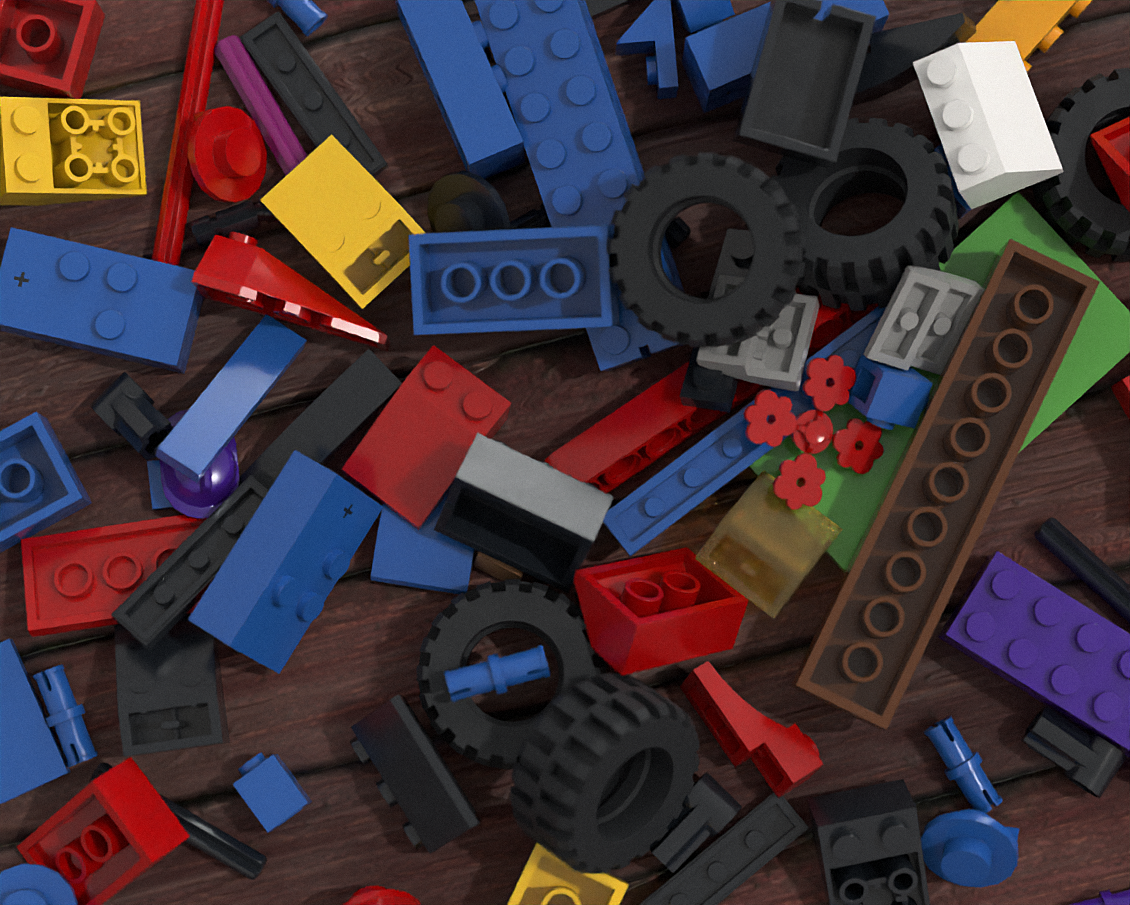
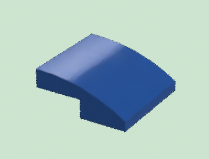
(420, 556)

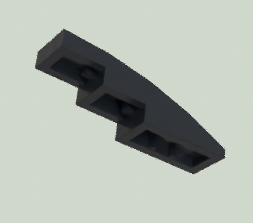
(330, 419)

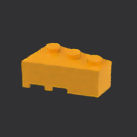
(1028, 23)

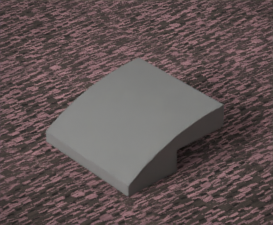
(924, 320)
(776, 352)

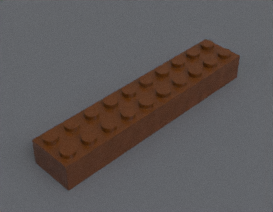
(945, 485)

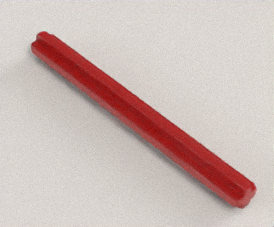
(191, 101)

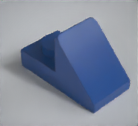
(654, 35)

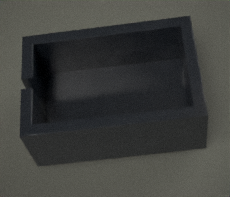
(804, 80)
(523, 512)

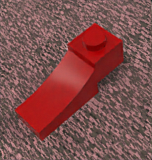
(780, 753)

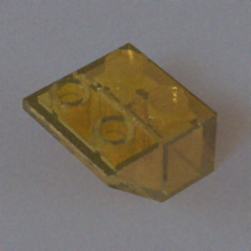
(768, 547)

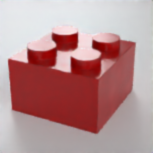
(48, 45)

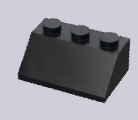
(413, 775)

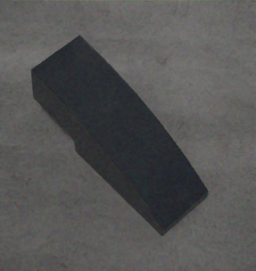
(897, 48)

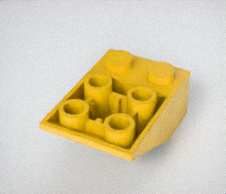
(69, 150)
(344, 221)

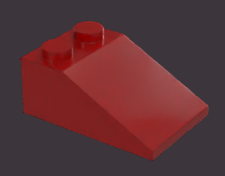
(425, 436)
(106, 834)

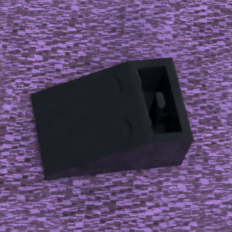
(170, 693)
(869, 846)

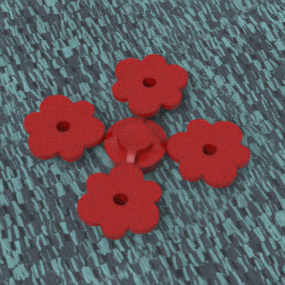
(813, 431)

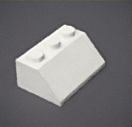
(987, 119)

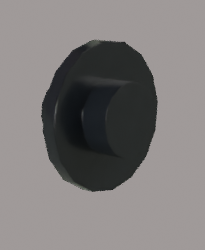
(465, 203)

